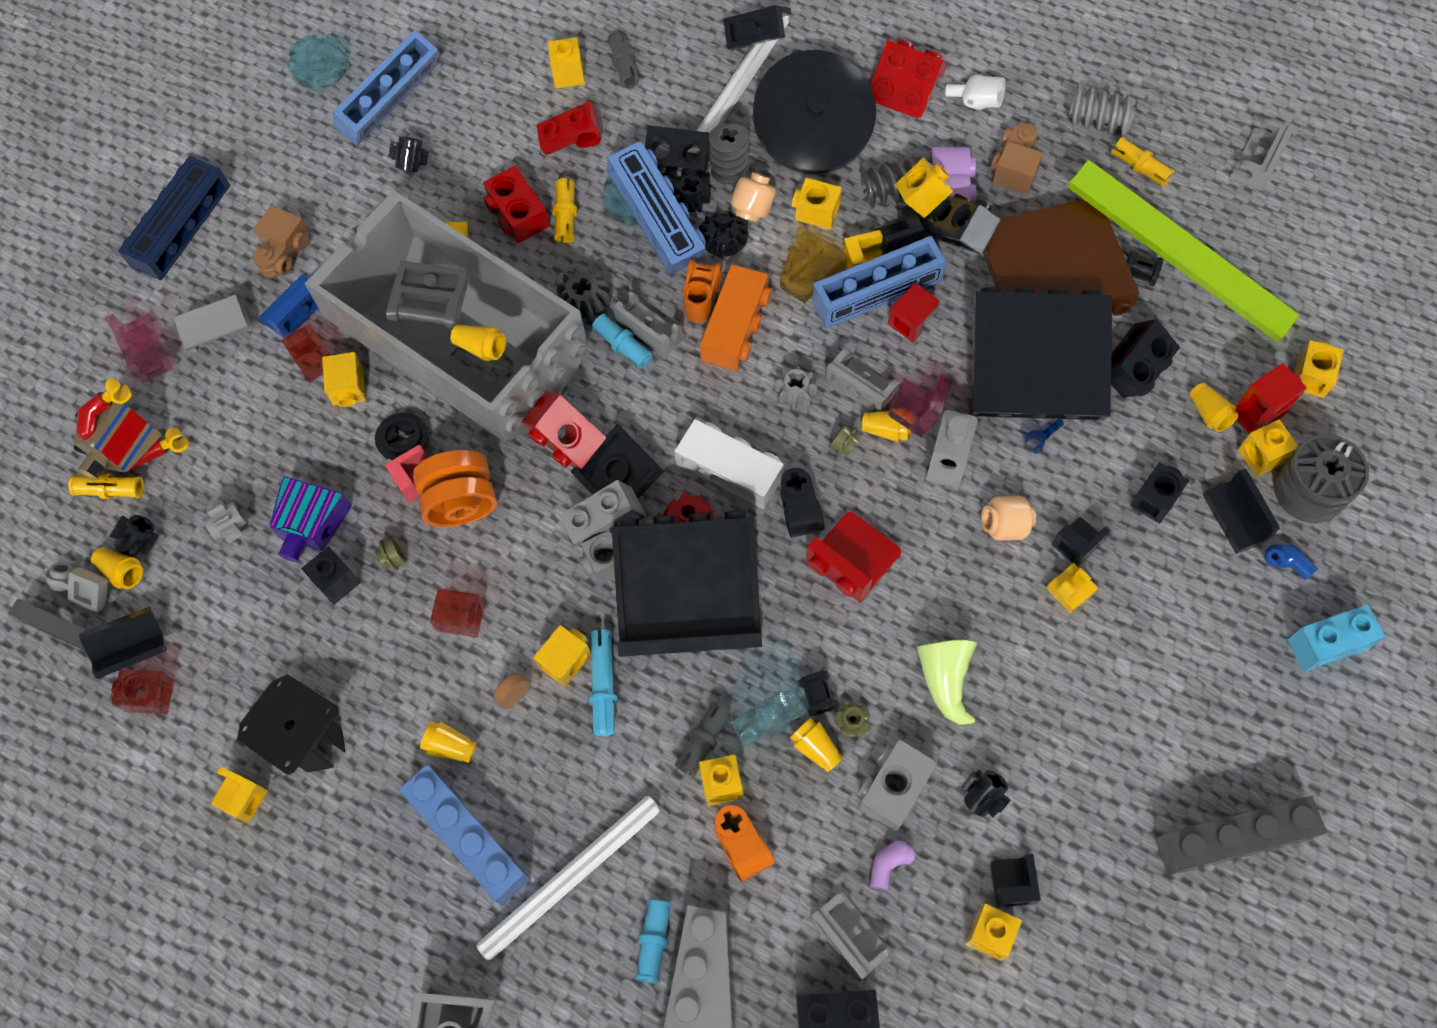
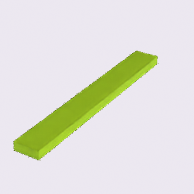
(1183, 251)

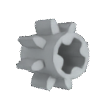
(801, 387)
(224, 521)

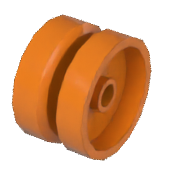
(454, 488)

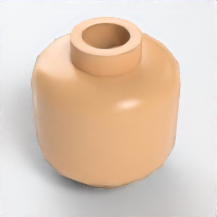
(753, 197)
(1008, 518)

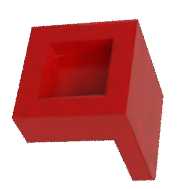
(911, 311)

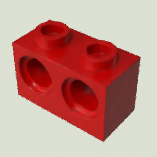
(518, 203)
(1269, 398)

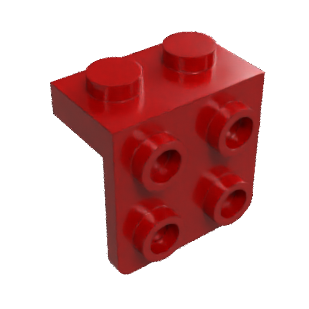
(906, 77)
(853, 556)

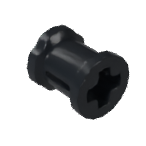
(1144, 267)
(818, 693)

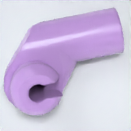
(888, 858)

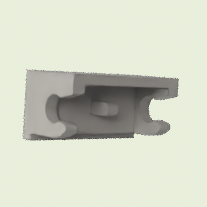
(1262, 154)
(212, 322)
(648, 326)
(860, 382)
(850, 935)

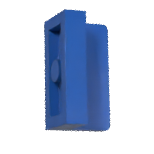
(290, 309)

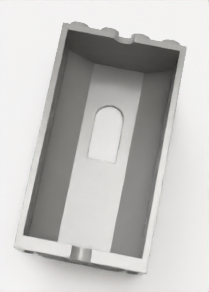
(540, 328)

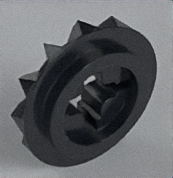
(724, 245)
(387, 434)

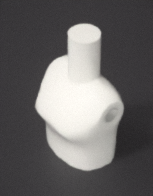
(979, 91)

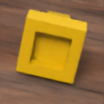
(1072, 587)

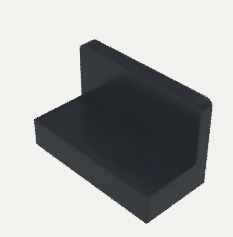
(755, 27)
(1242, 512)
(123, 642)

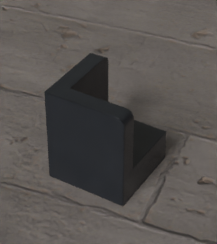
(904, 232)
(1079, 540)
(1015, 881)

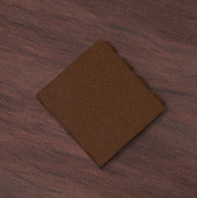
(1061, 249)

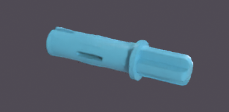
(602, 683)

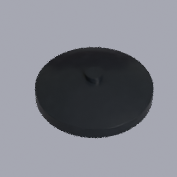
(814, 111)

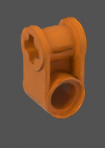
(701, 285)
(745, 848)

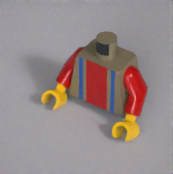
(117, 435)

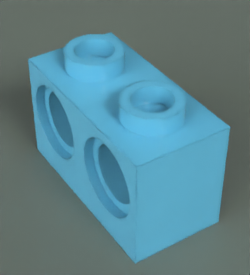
(1336, 638)

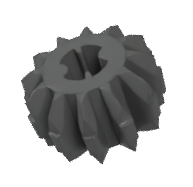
(585, 292)

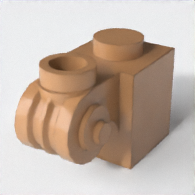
(1018, 162)
(282, 239)

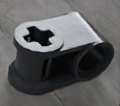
(801, 508)

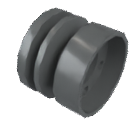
(1321, 478)

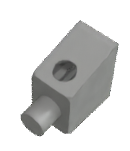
(952, 443)

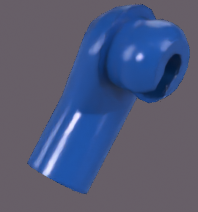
(1289, 557)

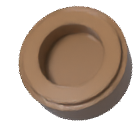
(511, 690)

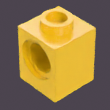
(566, 62)
(924, 187)
(817, 192)
(1326, 357)
(344, 379)
(1267, 448)
(563, 654)
(721, 780)
(993, 932)

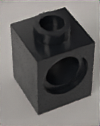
(1152, 502)
(331, 575)

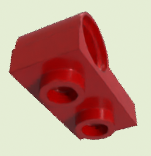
(574, 126)

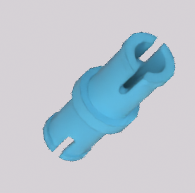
(622, 341)
(653, 941)

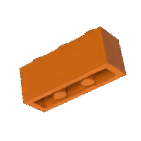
(735, 318)

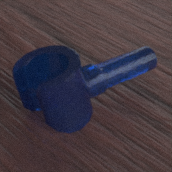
(1043, 435)

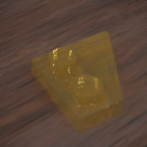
(809, 263)

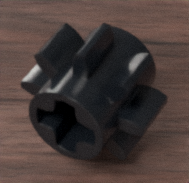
(408, 154)
(692, 192)
(134, 535)
(986, 793)

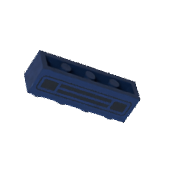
(174, 218)

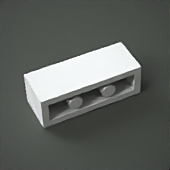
(729, 463)

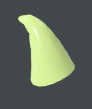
(944, 670)

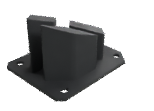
(288, 725)

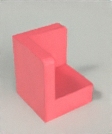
(402, 470)

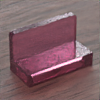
(141, 347)
(917, 408)

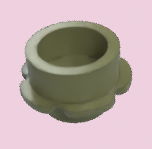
(844, 441)
(390, 554)
(850, 729)

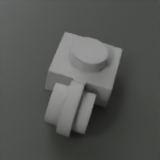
(83, 586)

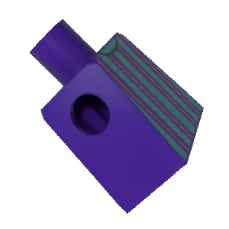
(306, 516)

